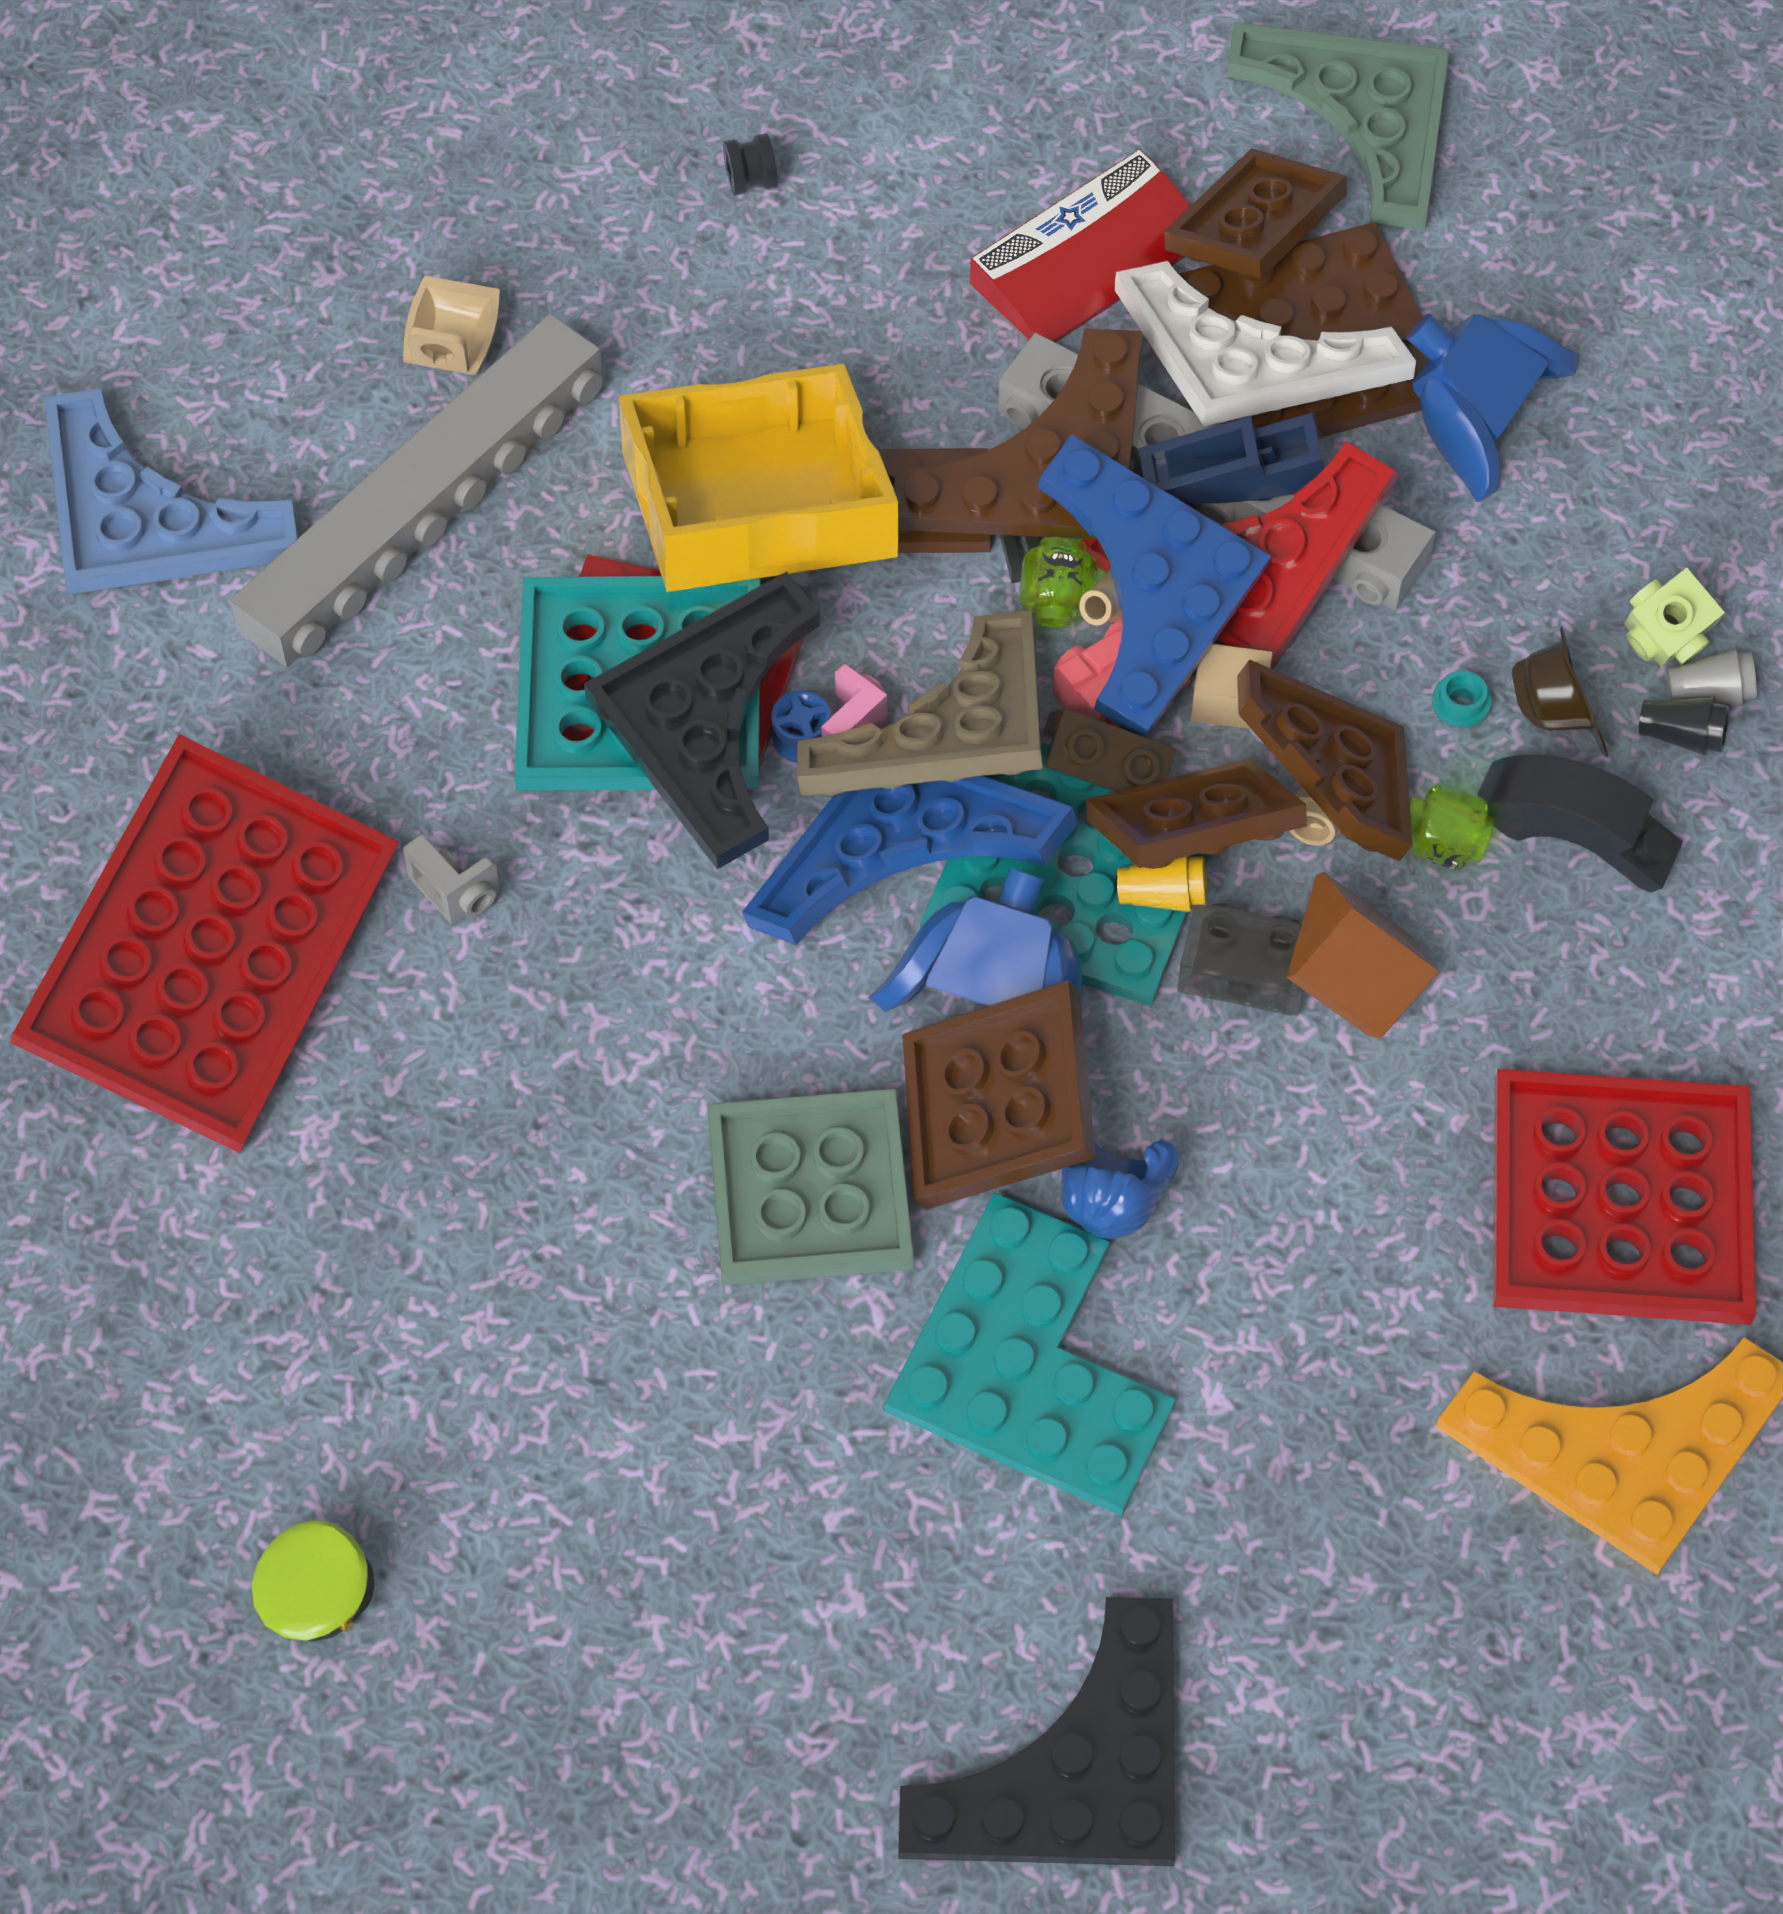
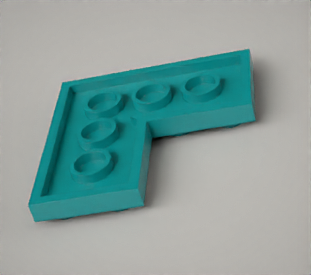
(995, 1369)

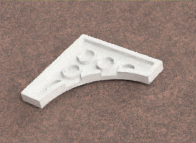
(1246, 364)

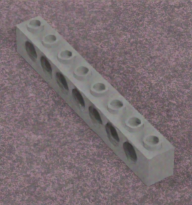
(1393, 544)

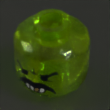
(1055, 580)
(1450, 826)

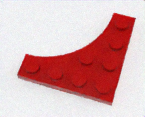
(1306, 548)

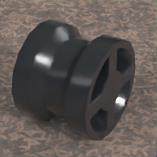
(750, 164)

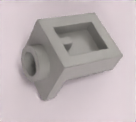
(445, 883)

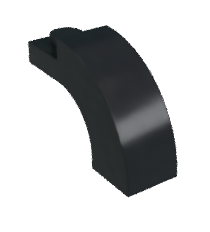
(1584, 807)

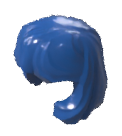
(1115, 1193)

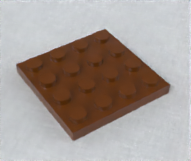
(1327, 286)

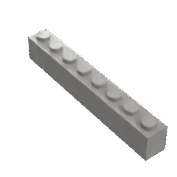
(417, 492)

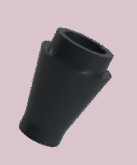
(1687, 723)

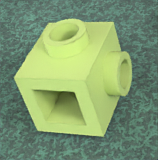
(1683, 604)

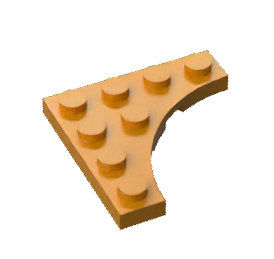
(1630, 1469)

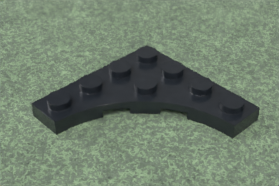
(685, 707)
(1087, 1786)

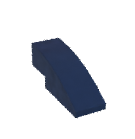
(1237, 461)

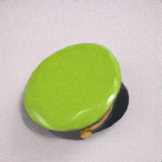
(312, 1582)

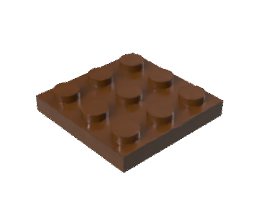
(998, 1095)

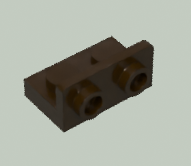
(1103, 752)

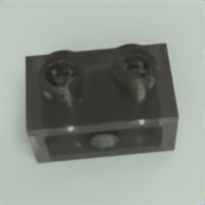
(1240, 958)

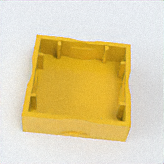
(757, 477)

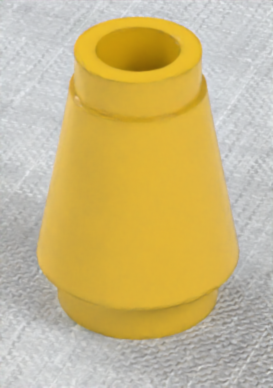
(1170, 887)

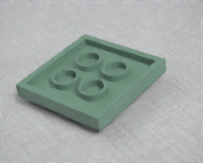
(809, 1187)

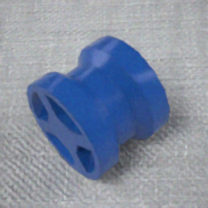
(800, 711)

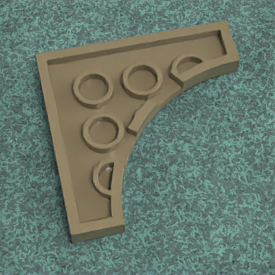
(956, 731)

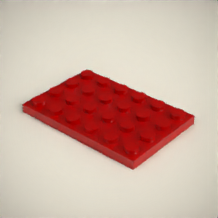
(206, 943)

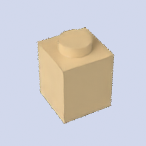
(1216, 684)

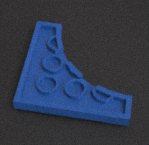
(1171, 574)
(887, 831)

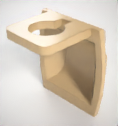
(451, 325)

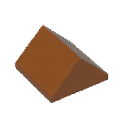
(1357, 959)

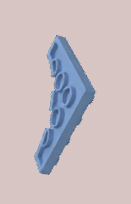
(133, 524)

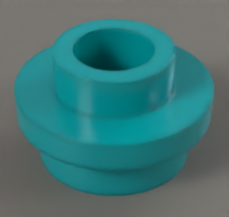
(1466, 685)

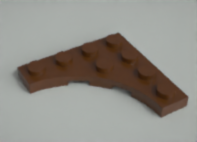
(999, 487)

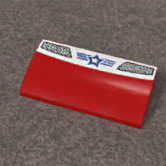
(1066, 259)

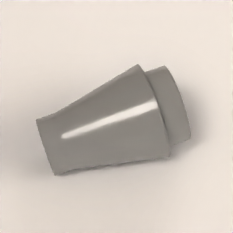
(1725, 676)

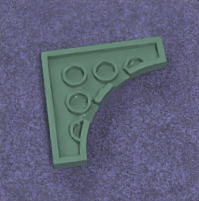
(1372, 92)

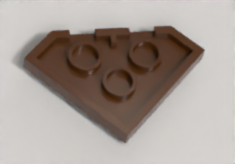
(1337, 754)

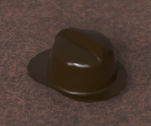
(1551, 692)

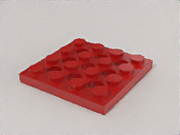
(1591, 1279)

